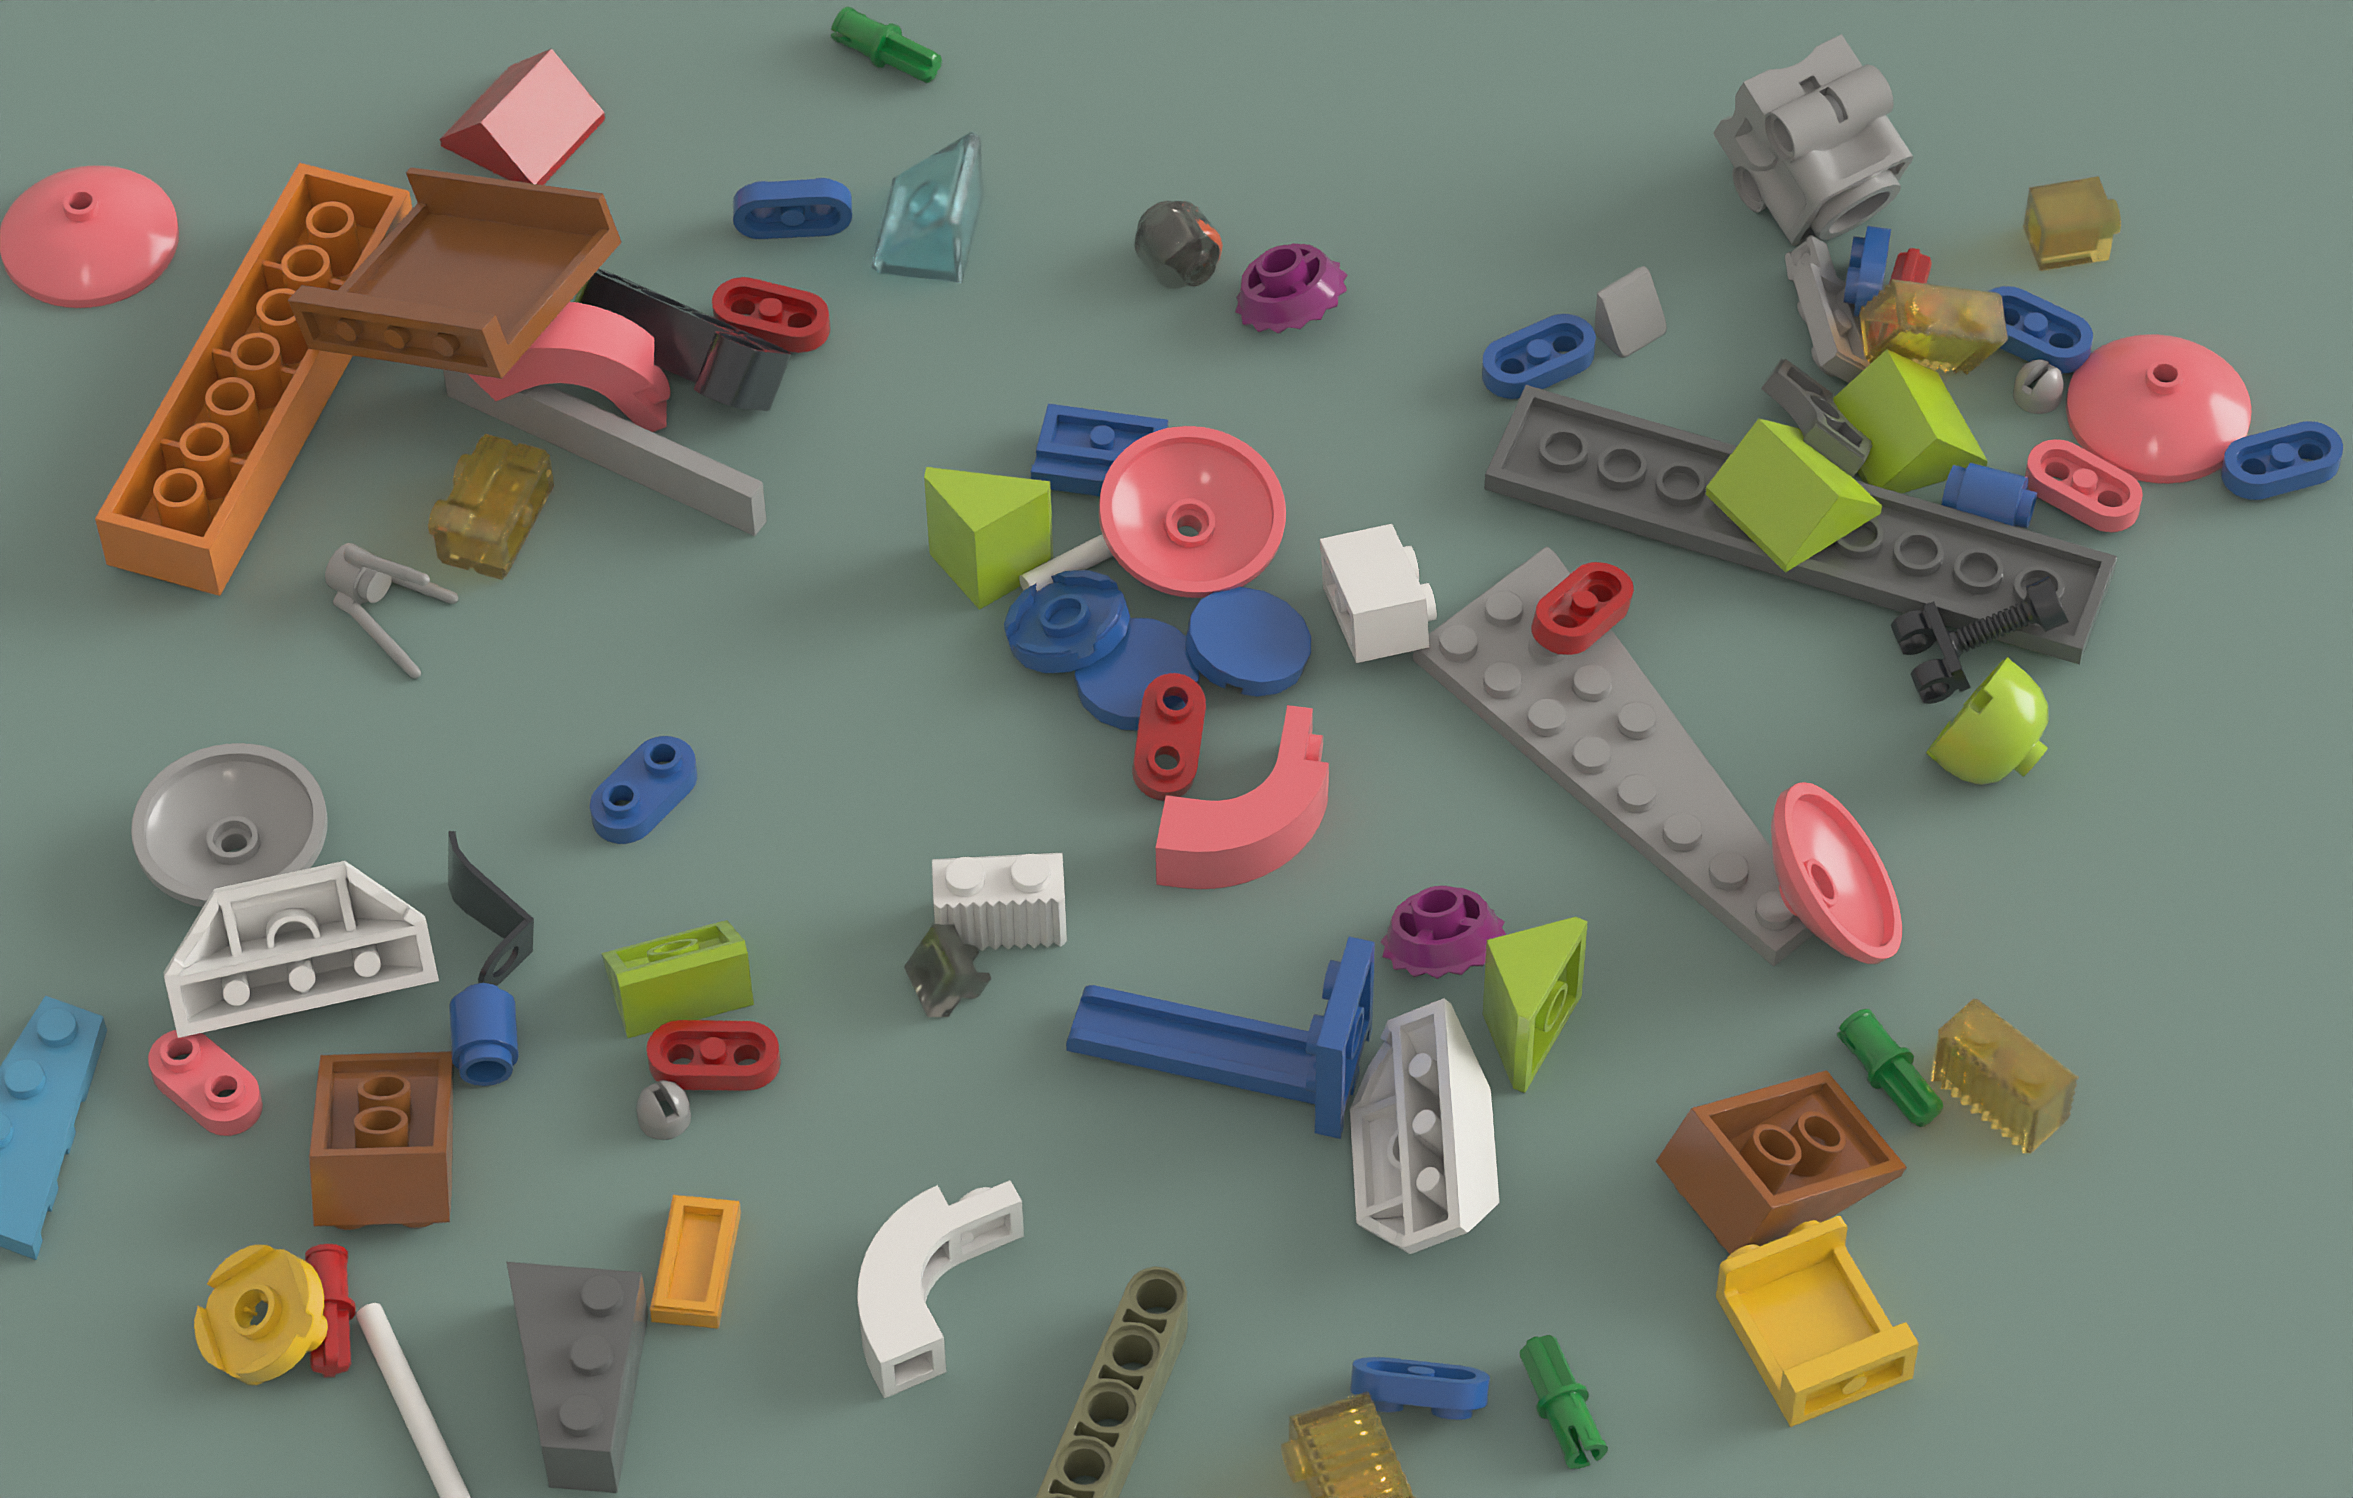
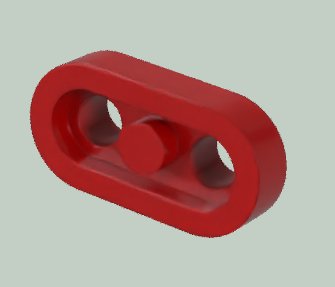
(776, 313)
(1582, 608)
(1169, 733)
(714, 1054)

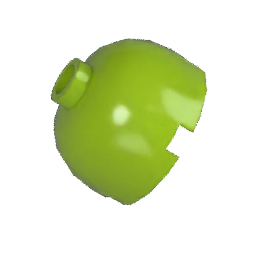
(1995, 729)

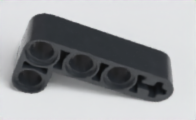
(711, 353)

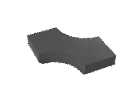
(1817, 417)

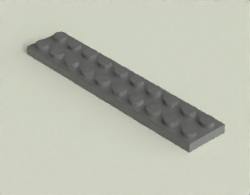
(1911, 554)

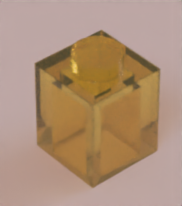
(2070, 223)

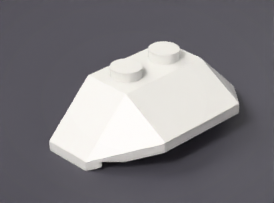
(295, 948)
(1423, 1133)

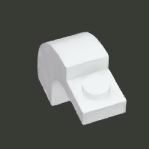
(904, 1264)

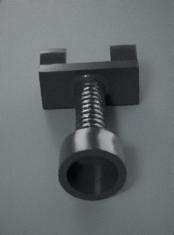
(1941, 677)

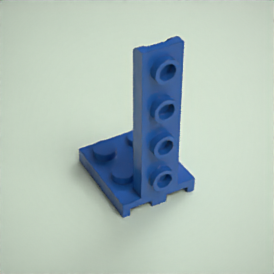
(1241, 1051)

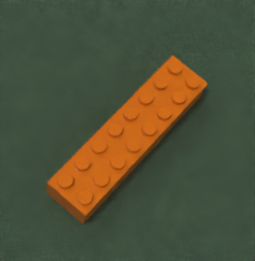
(244, 390)

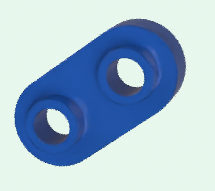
(792, 208)
(1867, 267)
(2044, 330)
(1533, 356)
(2273, 462)
(647, 785)
(1446, 1388)

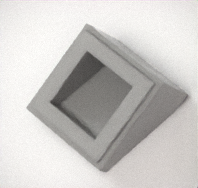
(1629, 313)

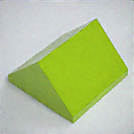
(1910, 423)
(1788, 494)
(987, 529)
(680, 977)
(1531, 992)

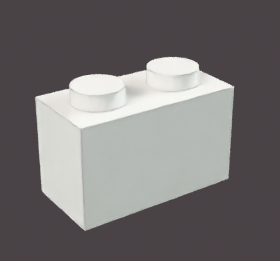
(1376, 592)

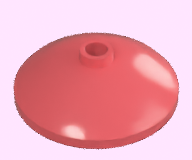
(88, 236)
(2158, 407)
(1197, 482)
(1833, 875)

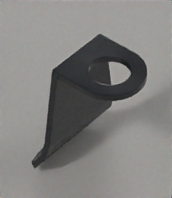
(491, 908)

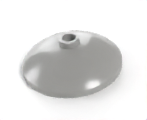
(226, 802)

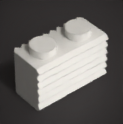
(1002, 899)

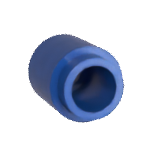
(1990, 494)
(483, 1034)

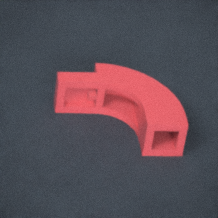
(595, 352)
(1253, 834)

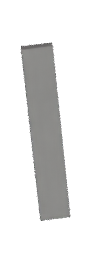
(623, 449)

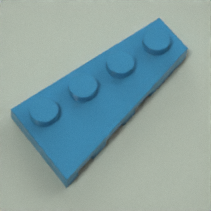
(39, 1102)

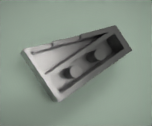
(582, 1364)

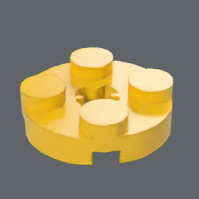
(290, 1325)

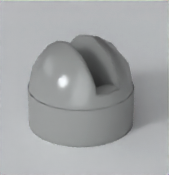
(2046, 393)
(651, 1116)

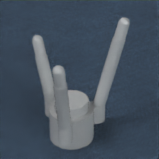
(364, 578)

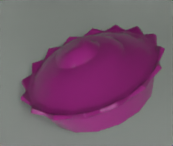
(1289, 288)
(1440, 932)

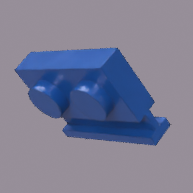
(1082, 445)

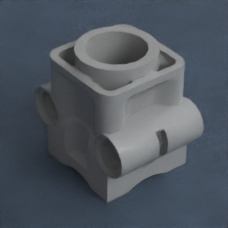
(1816, 143)

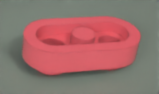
(2086, 485)
(200, 1078)

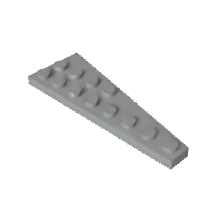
(1615, 749)

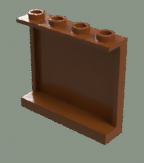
(464, 275)

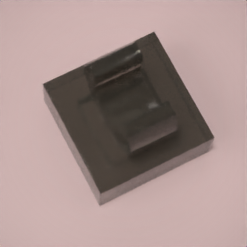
(944, 971)

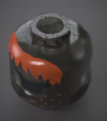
(1176, 242)

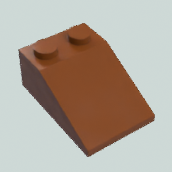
(382, 1140)
(1776, 1159)

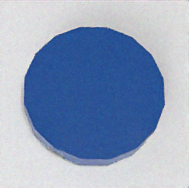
(1067, 622)
(1248, 641)
(1116, 683)

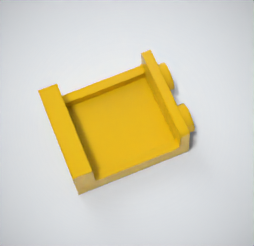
(1813, 1321)

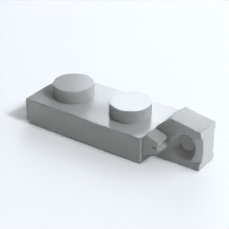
(1830, 322)

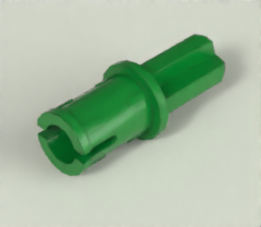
(885, 45)
(1890, 1067)
(1562, 1401)

